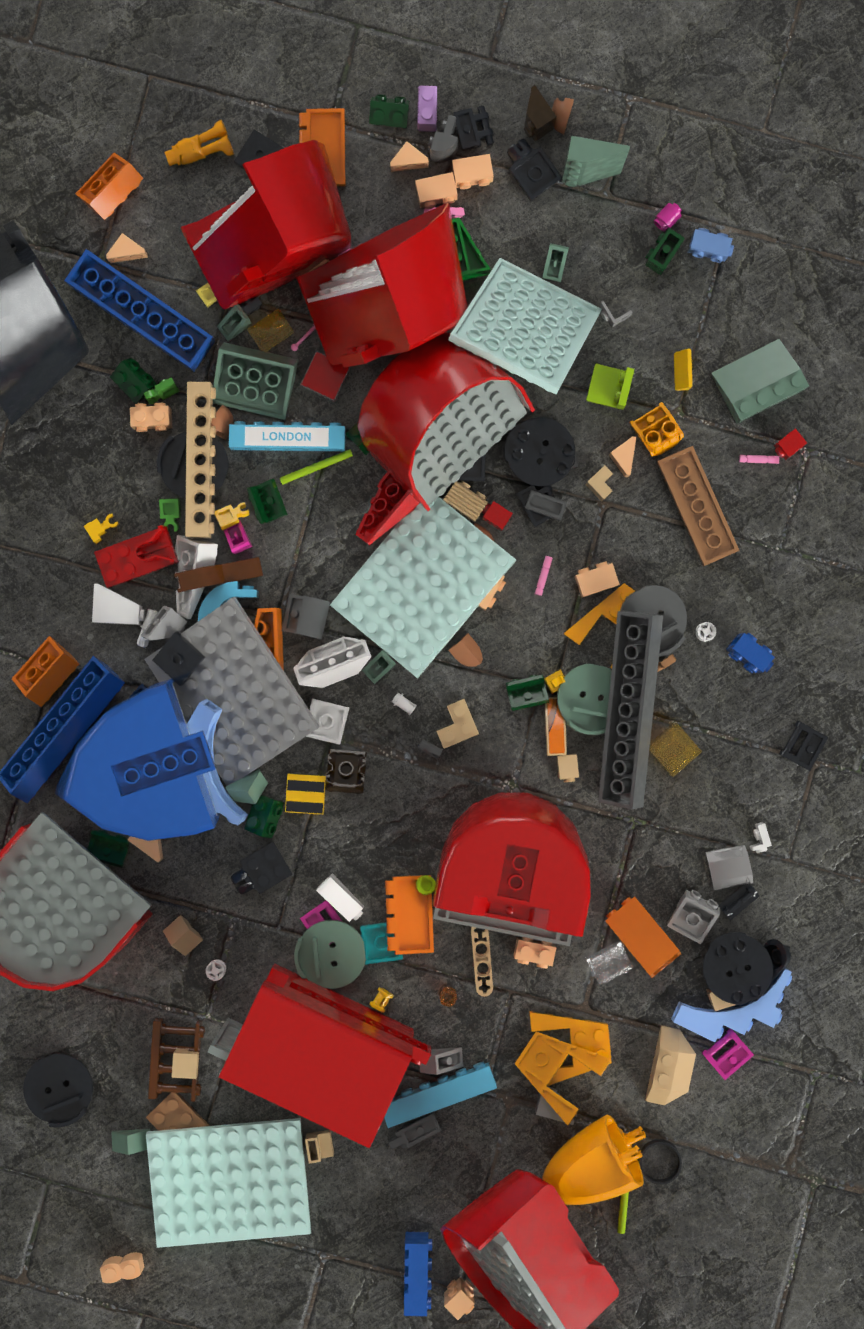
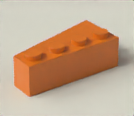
(269, 625)

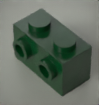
(664, 252)

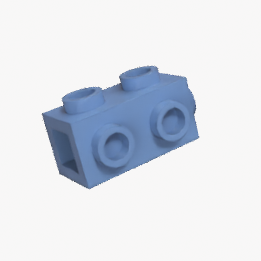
(710, 245)

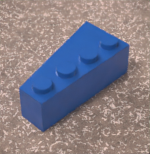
(416, 1274)

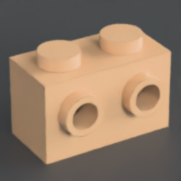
(150, 417)
(534, 951)
(459, 1297)

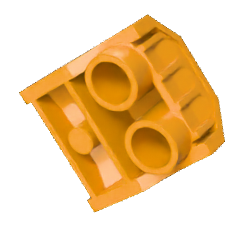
(658, 430)

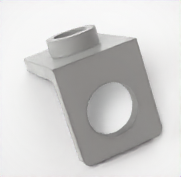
(607, 316)

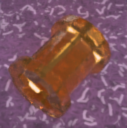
(446, 1002)

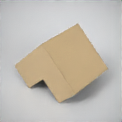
(598, 485)
(182, 935)
(185, 1064)
(319, 1146)

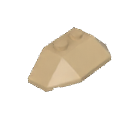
(671, 1067)

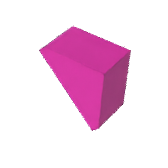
(237, 538)

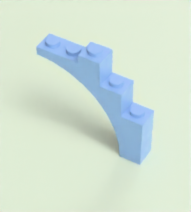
(205, 719)
(738, 1017)

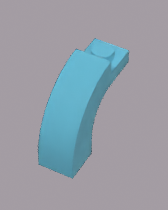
(224, 593)

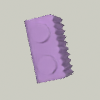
(427, 108)

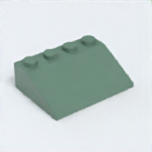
(592, 161)
(254, 380)
(759, 380)

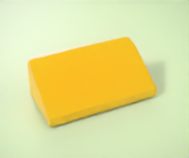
(683, 370)

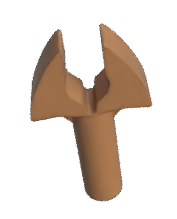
(666, 662)

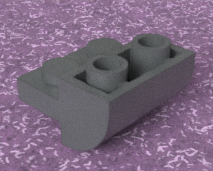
(444, 143)
(305, 616)

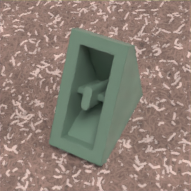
(555, 262)
(234, 323)
(379, 667)
(248, 788)
(129, 1141)

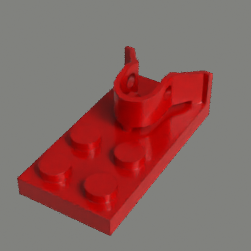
(136, 557)

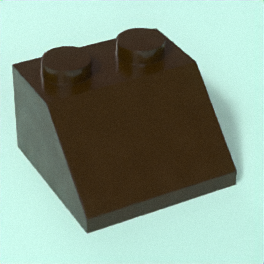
(539, 116)

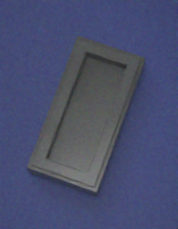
(545, 505)

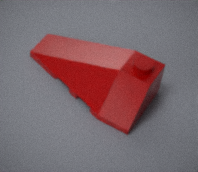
(386, 509)

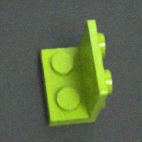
(610, 386)

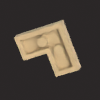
(461, 729)

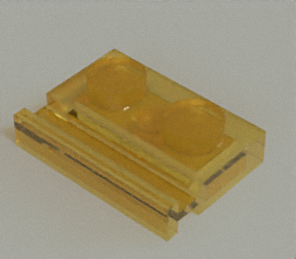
(270, 330)

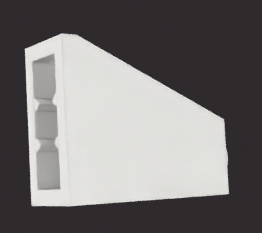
(115, 609)
(340, 898)

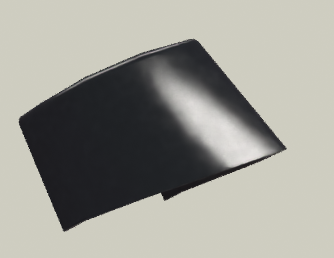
(35, 328)

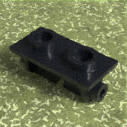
(738, 901)

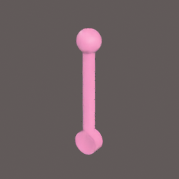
(294, 347)

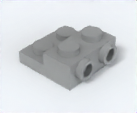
(694, 916)

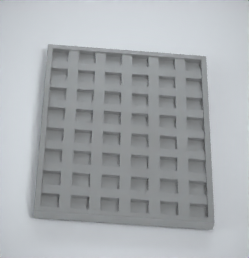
(245, 680)

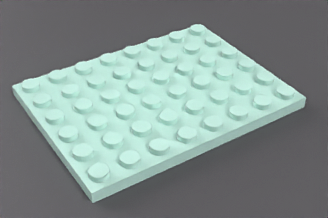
(525, 325)
(422, 584)
(228, 1182)

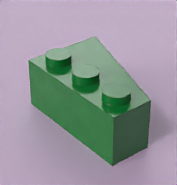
(470, 257)

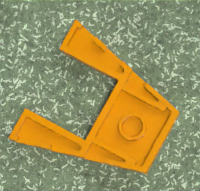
(608, 608)
(583, 1034)
(542, 1061)

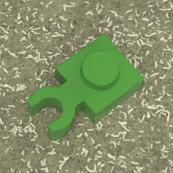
(163, 390)
(170, 510)

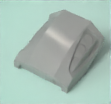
(729, 867)

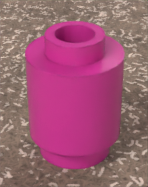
(668, 216)

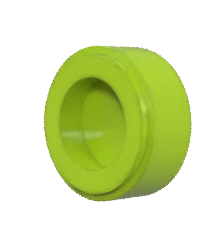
(425, 885)

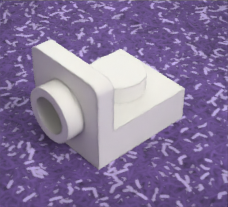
(762, 835)

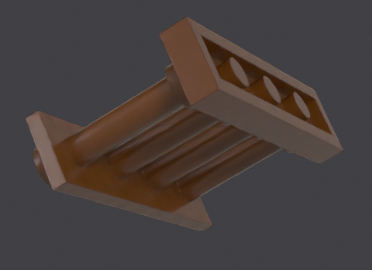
(159, 1048)

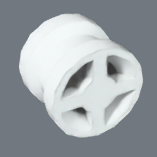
(707, 628)
(215, 973)

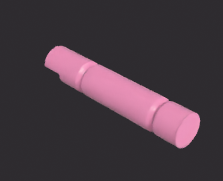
(759, 459)
(543, 575)

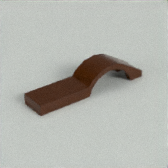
(219, 574)

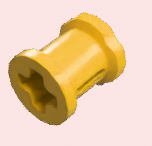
(381, 999)

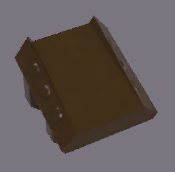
(346, 771)

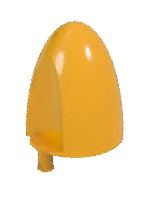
(596, 1164)

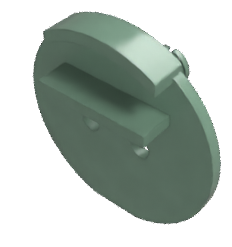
(585, 714)
(314, 954)

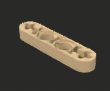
(482, 958)

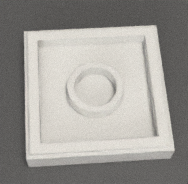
(330, 719)

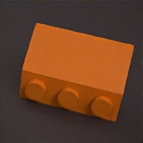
(109, 186)
(45, 671)

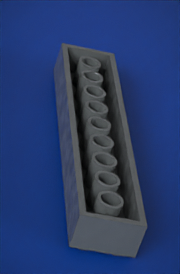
(630, 709)

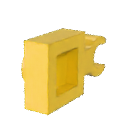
(229, 517)

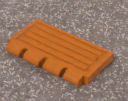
(329, 129)
(411, 917)

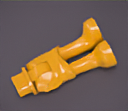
(190, 150)

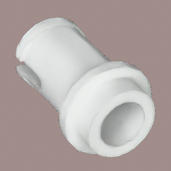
(403, 703)

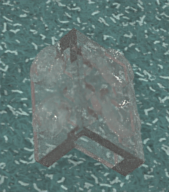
(609, 963)

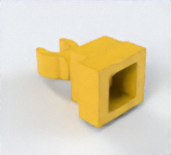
(96, 529)
(554, 680)

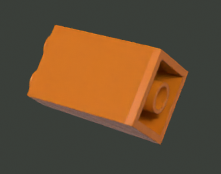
(642, 936)

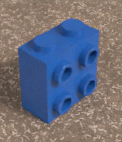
(755, 657)

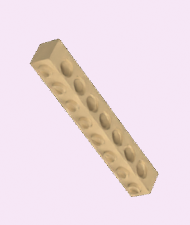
(196, 391)

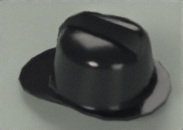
(779, 955)

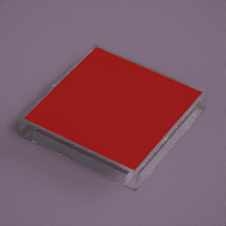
(324, 377)

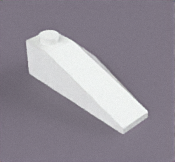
(192, 554)

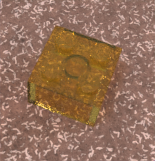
(673, 749)

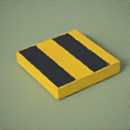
(305, 793)

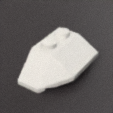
(332, 662)

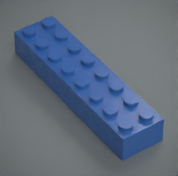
(140, 310)
(60, 729)

